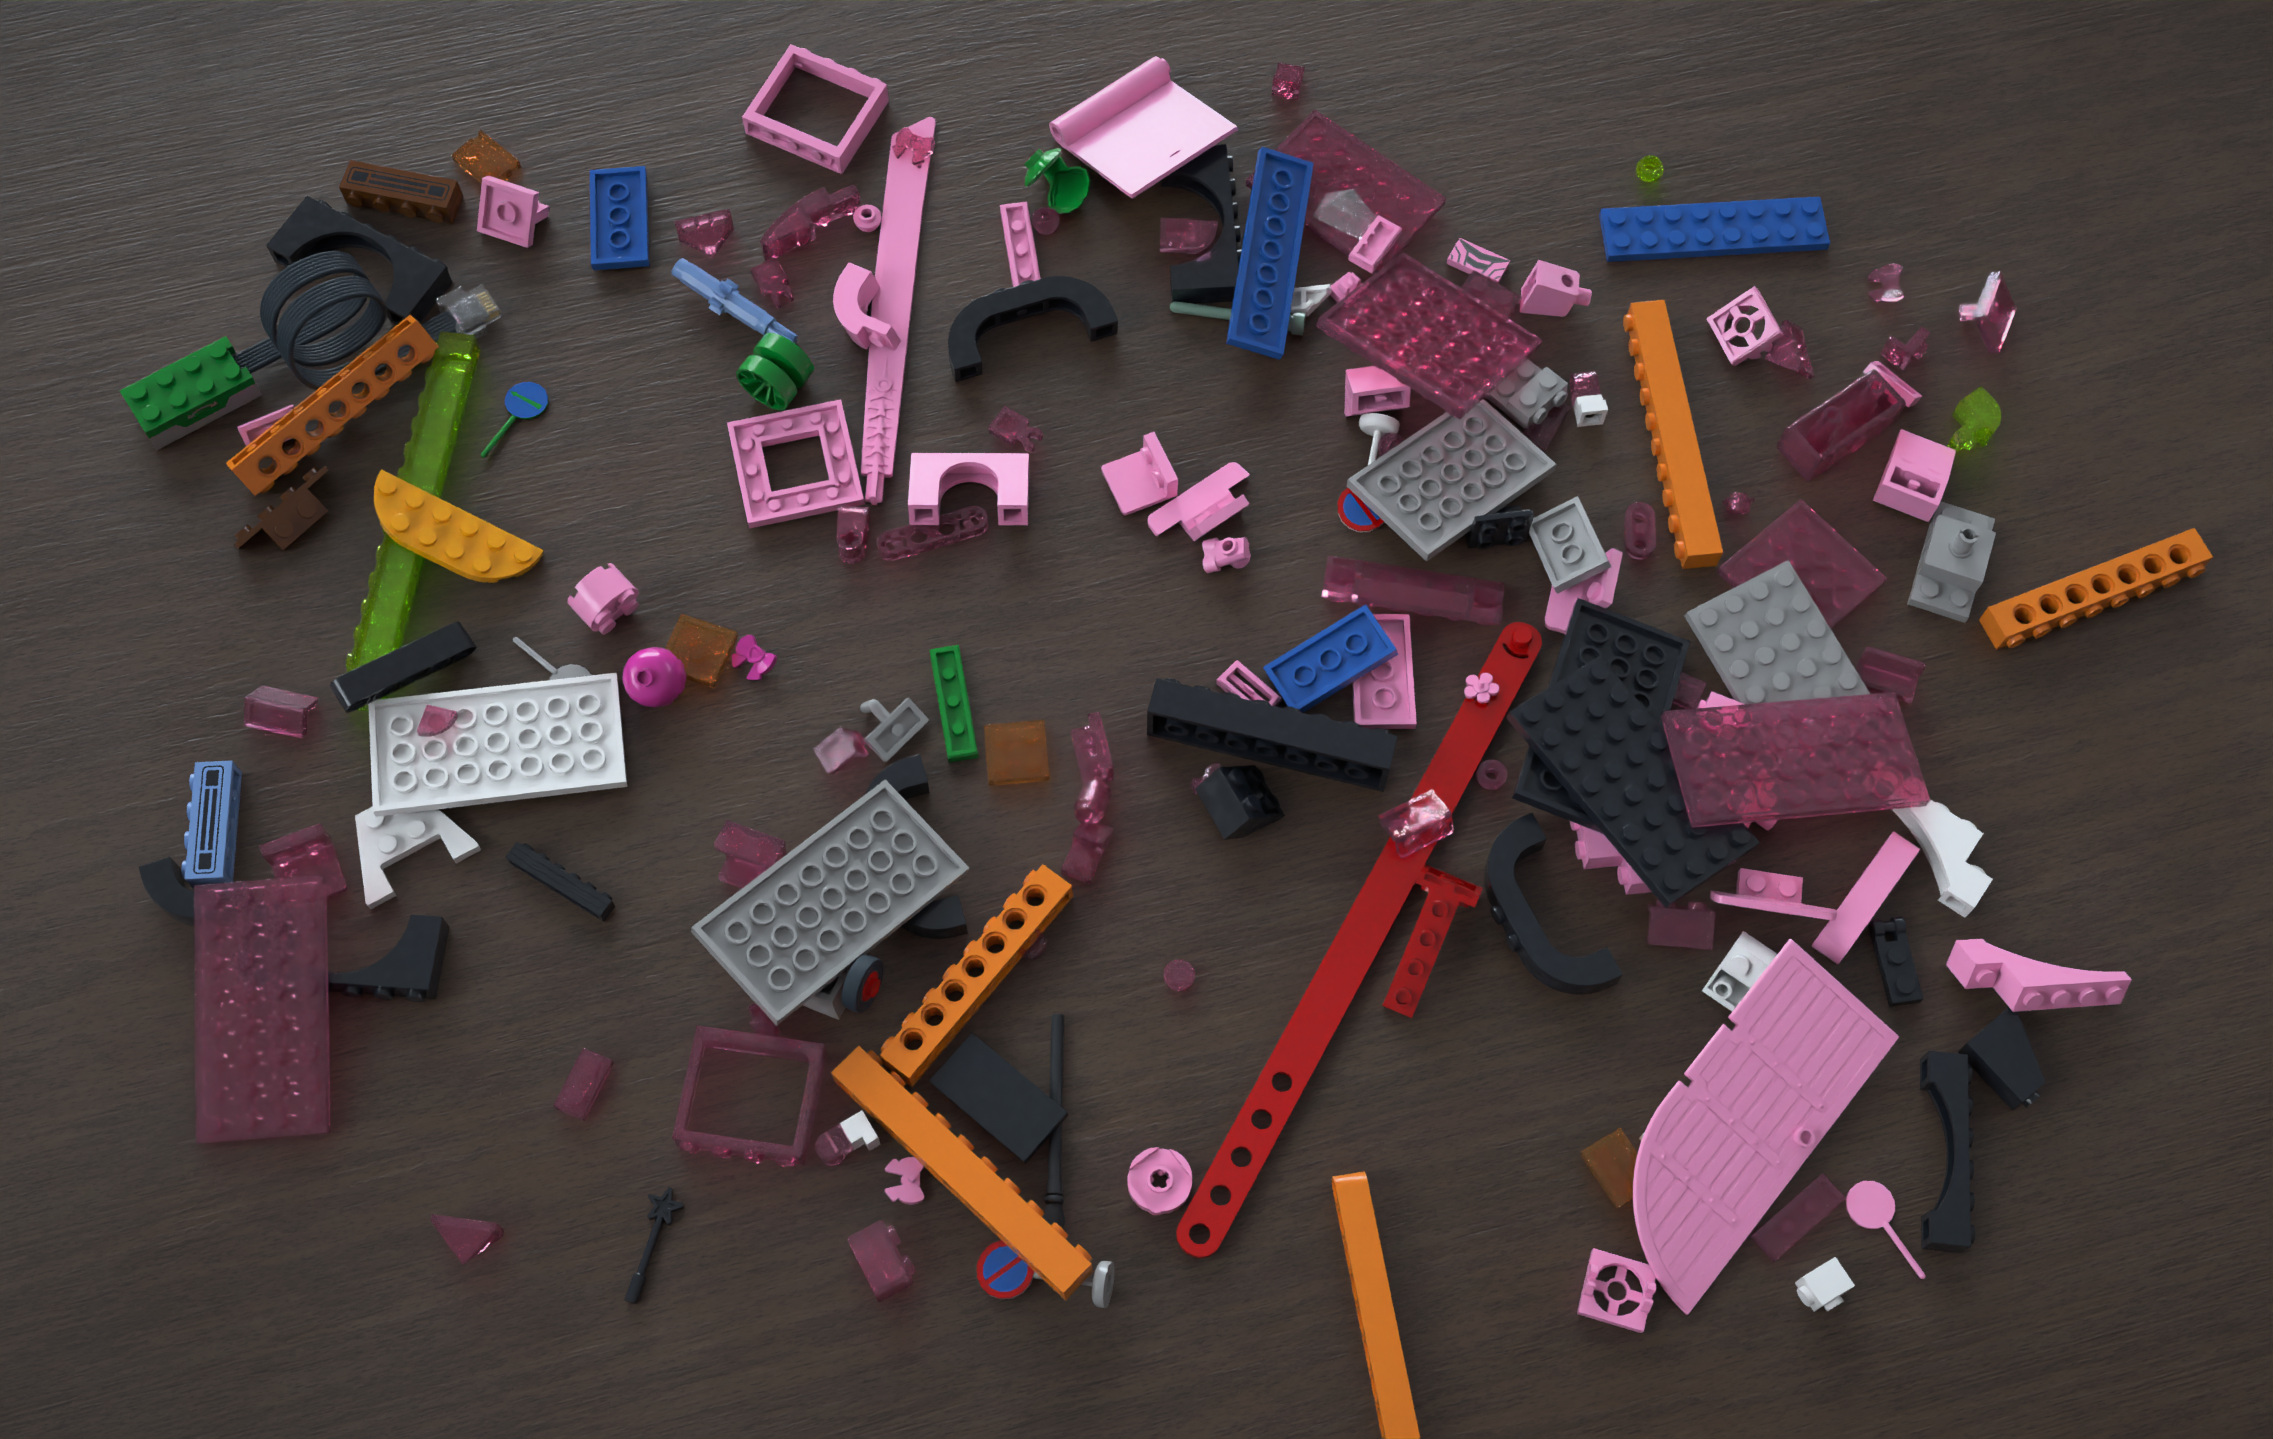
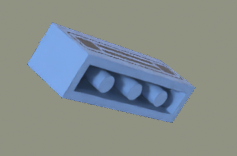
(212, 823)

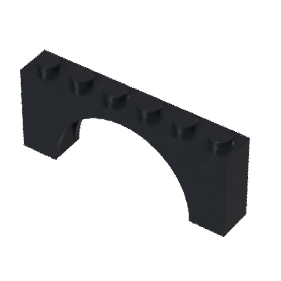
(319, 229)
(1215, 273)
(407, 970)

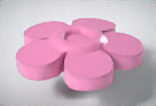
(1481, 688)

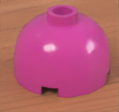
(654, 677)

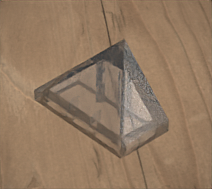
(1345, 212)

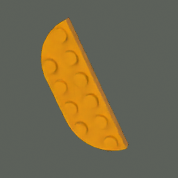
(449, 533)

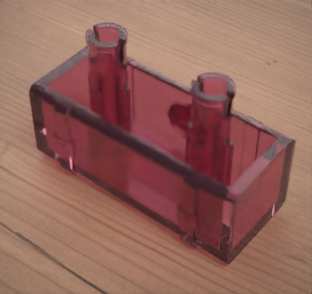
(1841, 425)

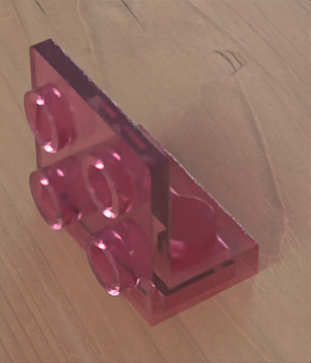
(306, 854)

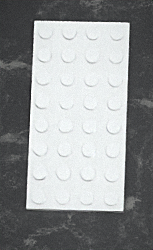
(501, 747)

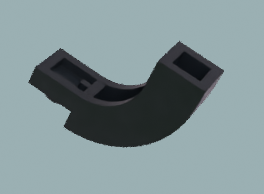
(166, 887)

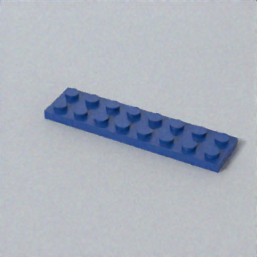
(1714, 229)
(1270, 253)

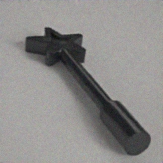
(661, 1211)

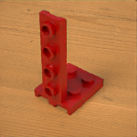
(1433, 923)

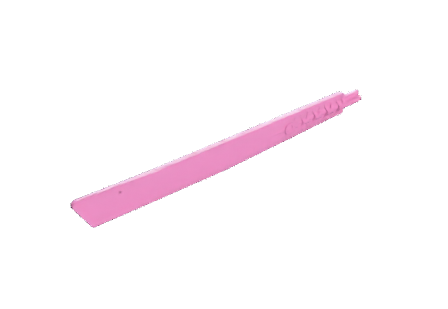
(893, 306)

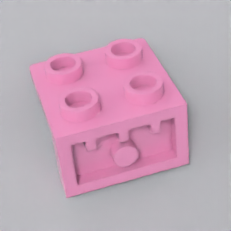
(1141, 477)

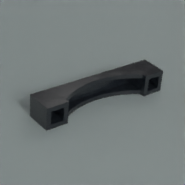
(1947, 1081)

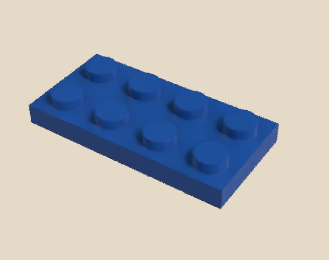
(619, 218)
(1330, 660)

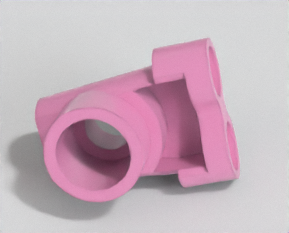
(1225, 552)

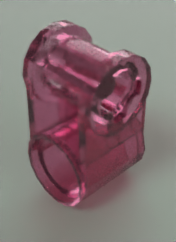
(852, 532)

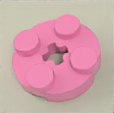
(1158, 1199)

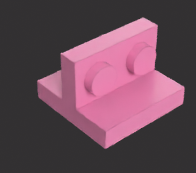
(509, 211)

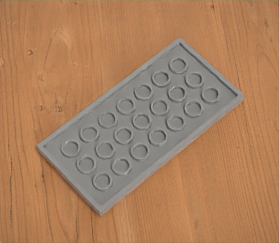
(829, 901)

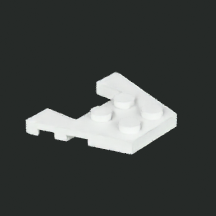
(394, 837)

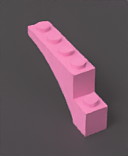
(1598, 852)
(2030, 983)

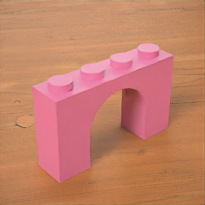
(937, 472)

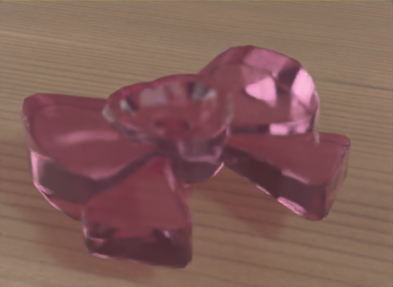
(920, 146)
(1889, 276)

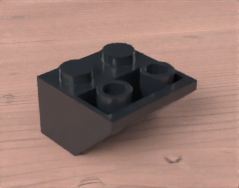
(1239, 801)

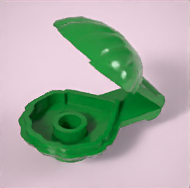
(1068, 185)

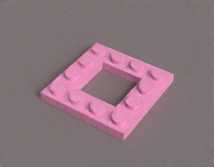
(770, 507)

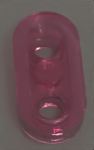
(1639, 533)

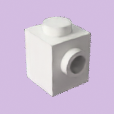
(1824, 1286)

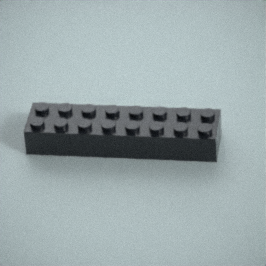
(1270, 734)

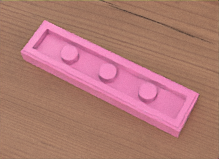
(1019, 242)

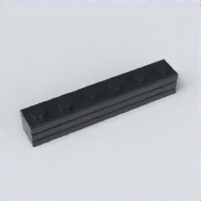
(560, 881)

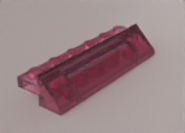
(1413, 590)

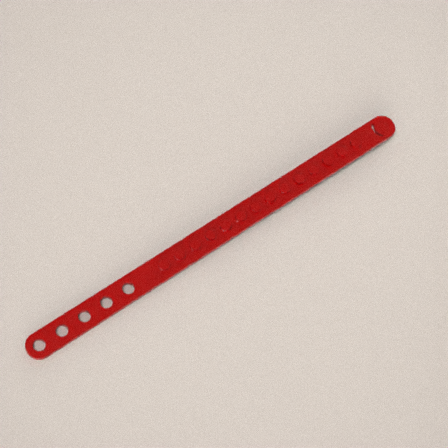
(1354, 949)

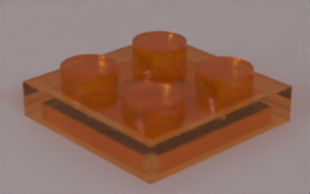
(701, 648)
(1016, 752)

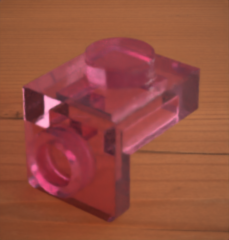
(1902, 354)

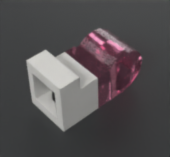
(1587, 398)
(845, 1138)

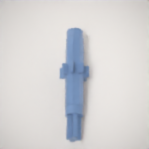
(726, 299)

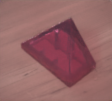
(706, 232)
(1791, 350)
(467, 1236)

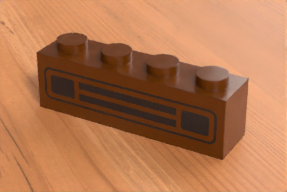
(401, 192)

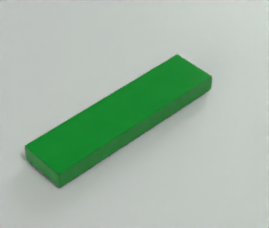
(953, 703)

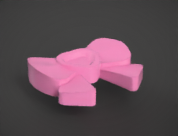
(910, 1190)

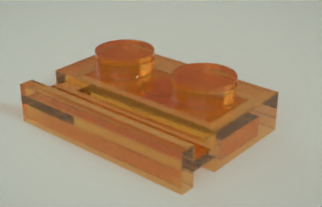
(485, 158)
(1613, 1166)

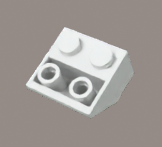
(1739, 971)

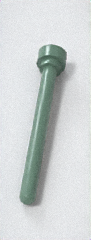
(1296, 320)

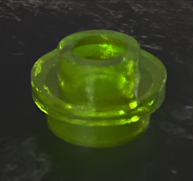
(1649, 163)

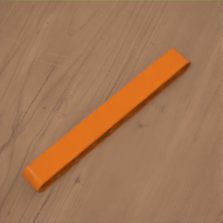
(1374, 1307)

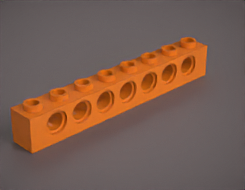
(316, 406)
(2184, 548)
(914, 1063)

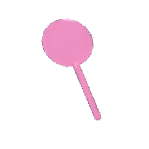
(1874, 1207)

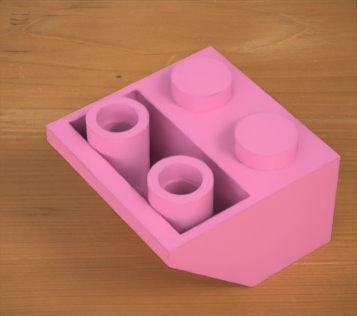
(1373, 391)

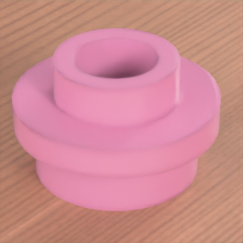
(867, 224)

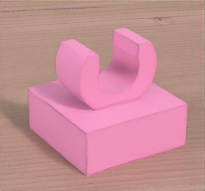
(1344, 286)

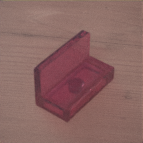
(1889, 673)
(278, 711)

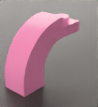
(851, 300)

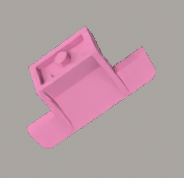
(1203, 504)
(1596, 590)
(1771, 893)

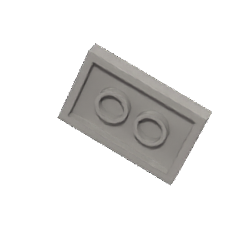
(1568, 545)

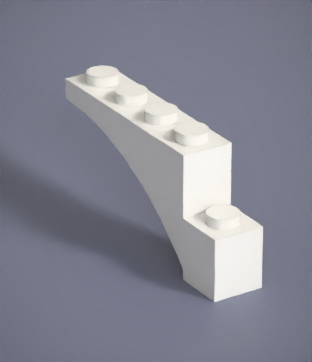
(1947, 846)

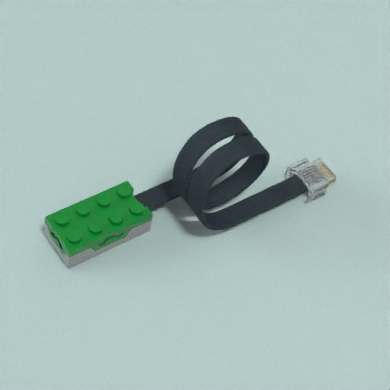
(219, 380)

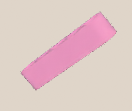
(1865, 897)

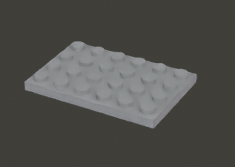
(1449, 475)
(1773, 642)

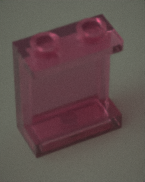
(746, 853)

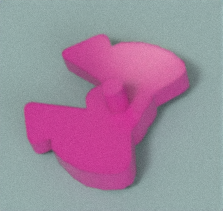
(749, 650)

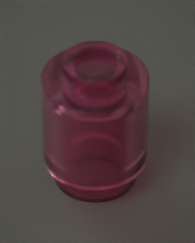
(1092, 802)

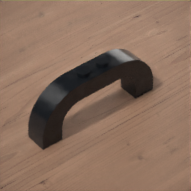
(1023, 302)
(941, 917)
(1523, 931)

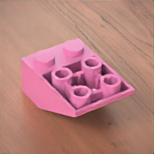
(1915, 476)

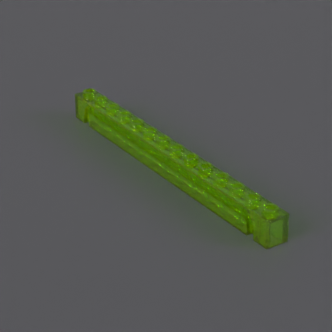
(426, 467)

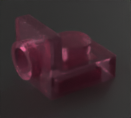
(1287, 81)
(840, 749)

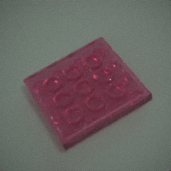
(1823, 560)

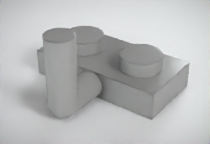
(894, 728)

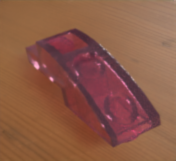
(798, 222)

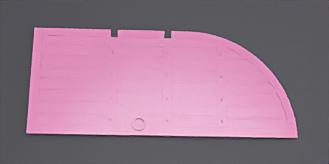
(1749, 1118)

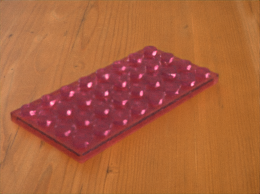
(1794, 759)
(261, 1009)

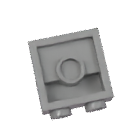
(1529, 394)

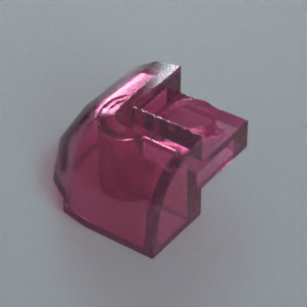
(1186, 234)

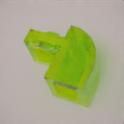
(1979, 417)

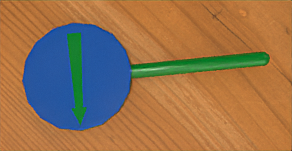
(522, 402)

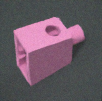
(1552, 290)

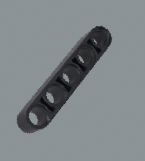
(402, 667)

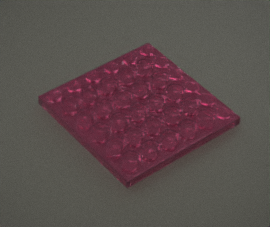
(1429, 334)

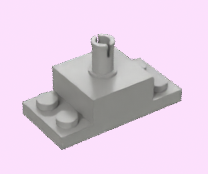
(1952, 562)

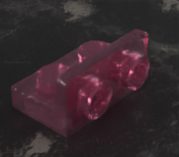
(1093, 750)
(1417, 823)
(1681, 925)

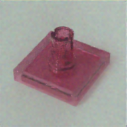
(1992, 313)

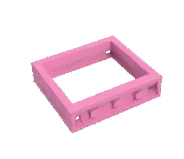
(798, 142)

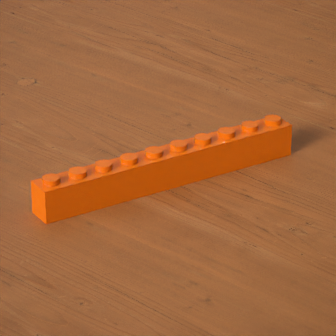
(1673, 435)
(963, 1173)

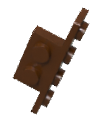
(292, 517)

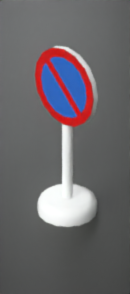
(1351, 509)

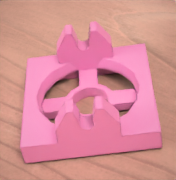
(1733, 311)
(1589, 1308)

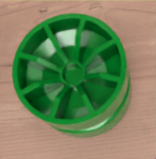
(775, 371)

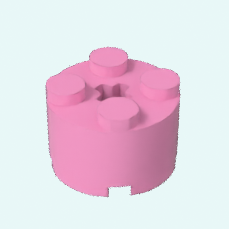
(604, 598)

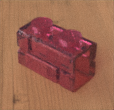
(881, 1260)

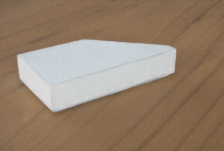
(1309, 298)

